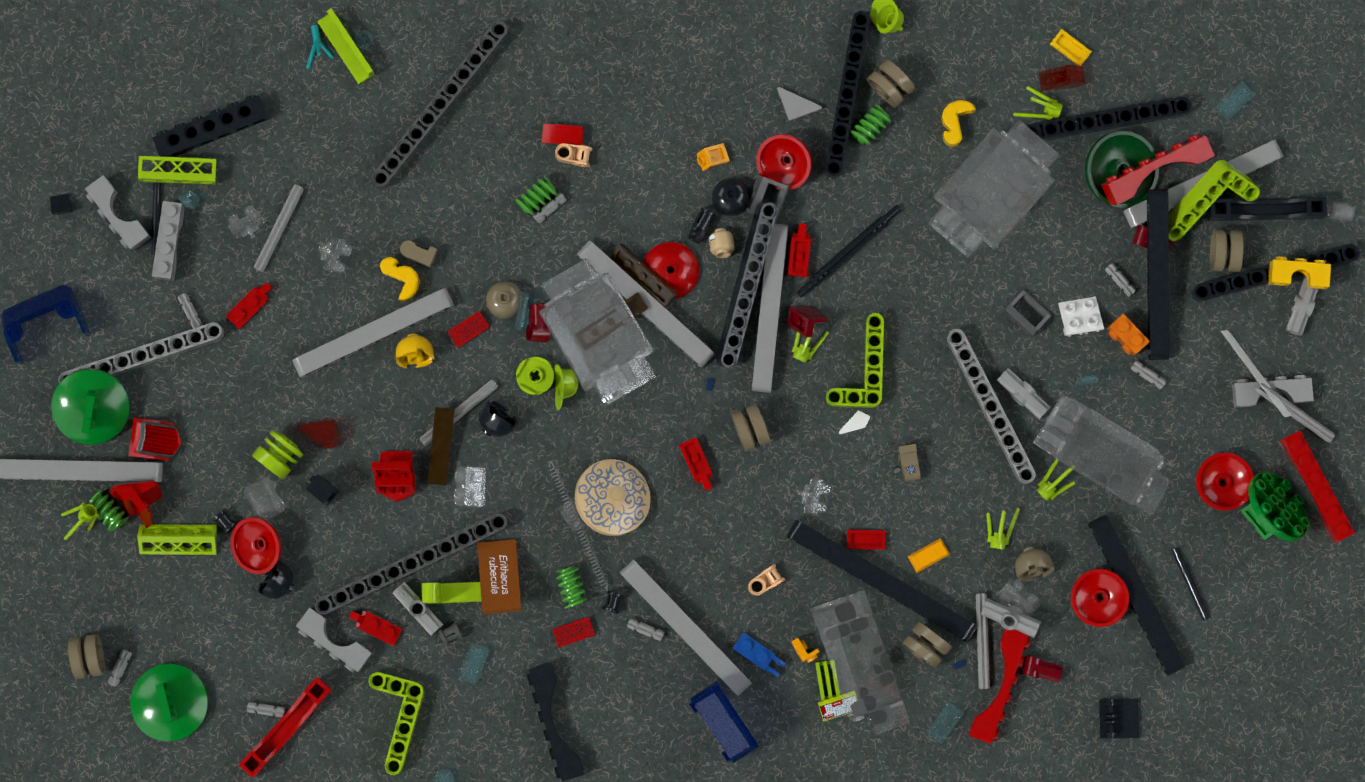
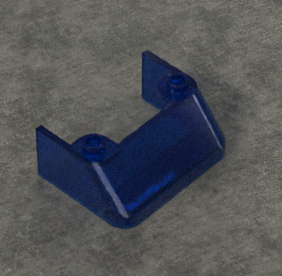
(59, 298)
(724, 722)

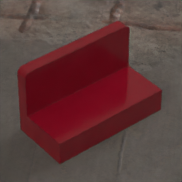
(803, 319)

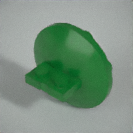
(90, 406)
(1272, 511)
(169, 702)

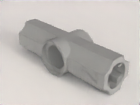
(1302, 309)
(1023, 393)
(409, 599)
(1000, 614)

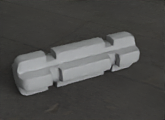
(549, 208)
(1120, 279)
(189, 310)
(1148, 374)
(645, 629)
(119, 668)
(264, 709)

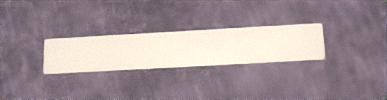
(1255, 372)

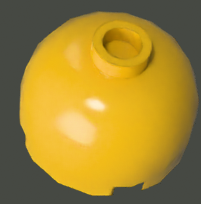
(414, 350)

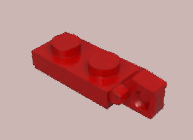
(799, 253)
(249, 305)
(697, 462)
(376, 626)

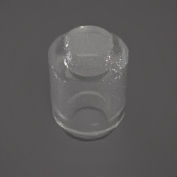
(1340, 211)

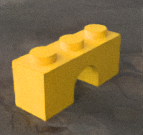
(1316, 273)

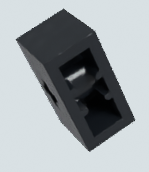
(321, 489)

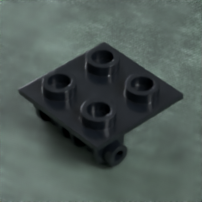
(1118, 718)

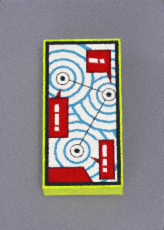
(832, 708)

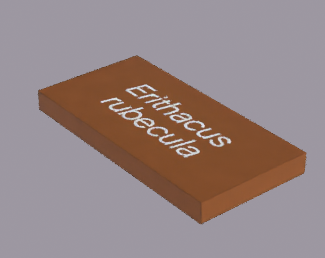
(499, 577)

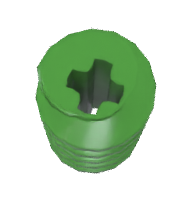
(870, 125)
(537, 196)
(107, 512)
(571, 586)

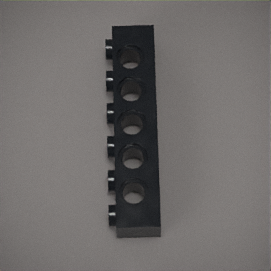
(257, 115)

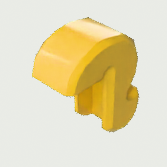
(951, 121)
(402, 273)

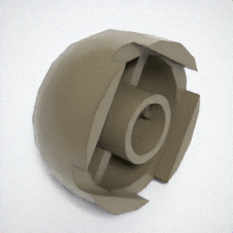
(503, 299)
(1032, 564)

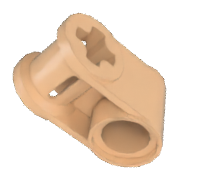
(575, 154)
(766, 580)

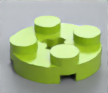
(532, 365)

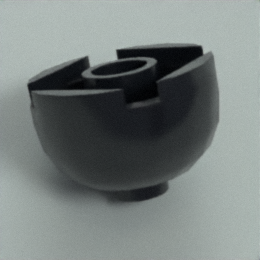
(730, 197)
(495, 419)
(277, 582)

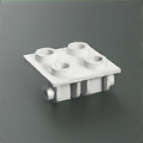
(1080, 316)

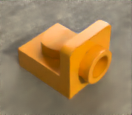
(712, 156)
(801, 648)

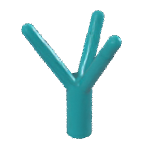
(316, 45)

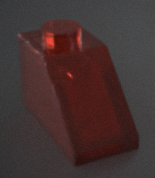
(1062, 78)
(322, 433)

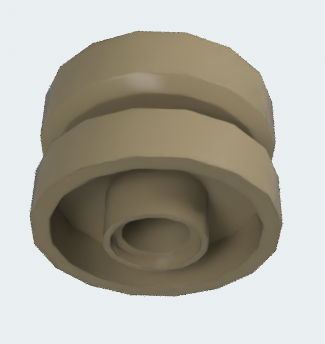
(891, 83)
(1226, 250)
(750, 427)
(926, 645)
(86, 656)

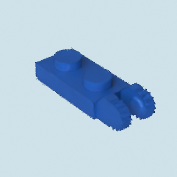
(757, 653)

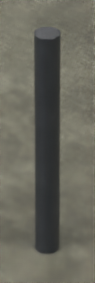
(156, 214)
(1190, 583)

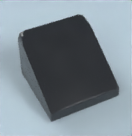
(61, 204)

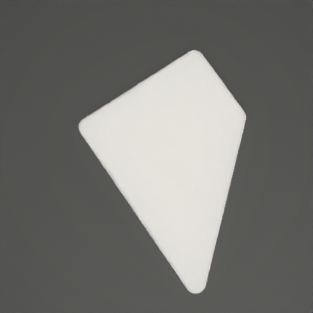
(857, 422)

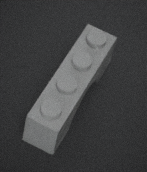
(103, 194)
(166, 246)
(1297, 390)
(314, 625)

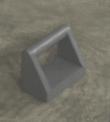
(759, 190)
(1021, 321)

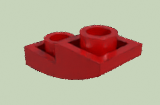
(562, 134)

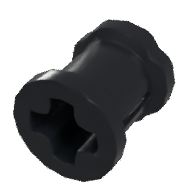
(224, 521)
(612, 602)

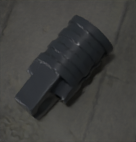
(701, 225)

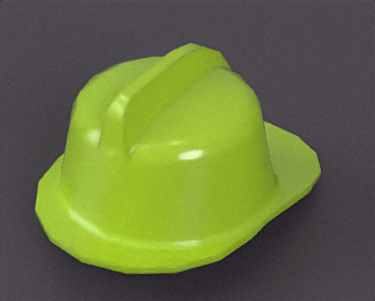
(886, 16)
(565, 384)

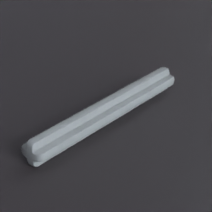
(278, 228)
(465, 407)
(1298, 414)
(982, 643)

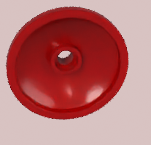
(772, 160)
(681, 259)
(1237, 477)
(248, 546)
(1095, 611)

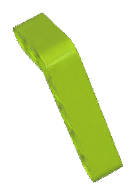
(1206, 193)
(869, 370)
(451, 592)
(402, 718)

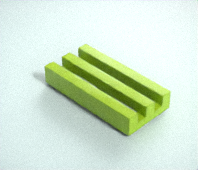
(823, 697)

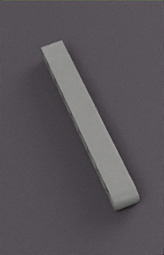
(1245, 163)
(769, 310)
(656, 313)
(372, 332)
(150, 350)
(990, 396)
(80, 470)
(685, 627)

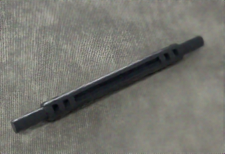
(848, 251)

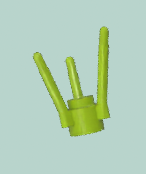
(1051, 107)
(802, 352)
(1047, 489)
(87, 514)
(999, 540)

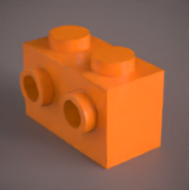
(1128, 335)

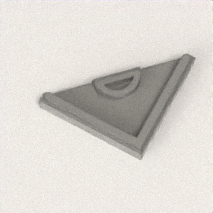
(796, 106)

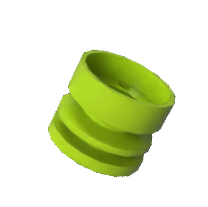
(277, 454)

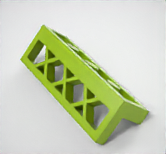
(345, 47)
(175, 177)
(177, 535)

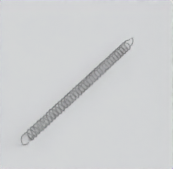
(578, 525)

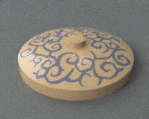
(612, 497)

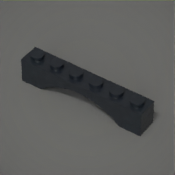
(1268, 209)
(567, 761)

